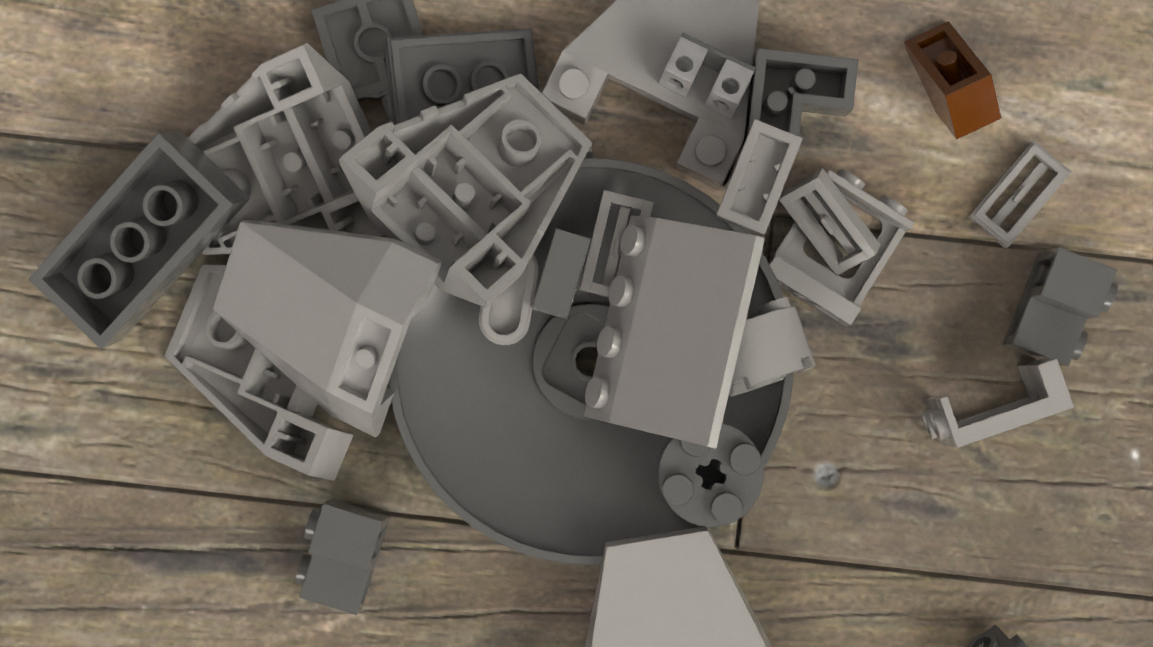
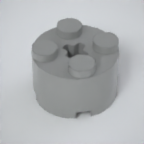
(771, 347)

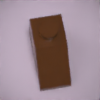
(954, 80)

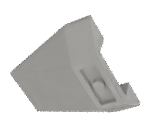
(327, 310)

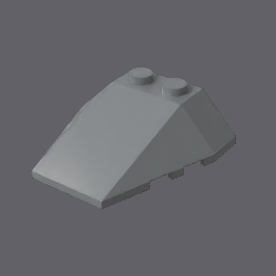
(284, 146)
(470, 182)

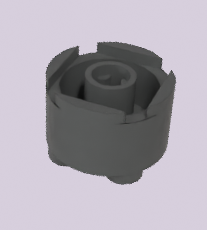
(722, 500)

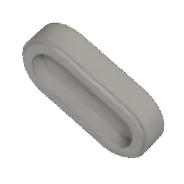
(509, 315)

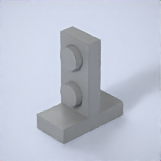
(758, 177)

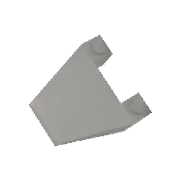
(632, 48)
(250, 387)
(670, 594)

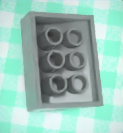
(673, 329)

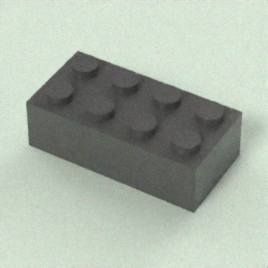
(139, 238)

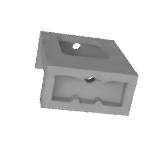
(820, 286)
(1046, 397)

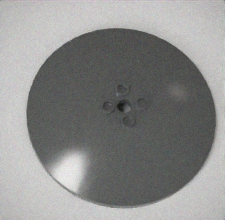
(506, 423)

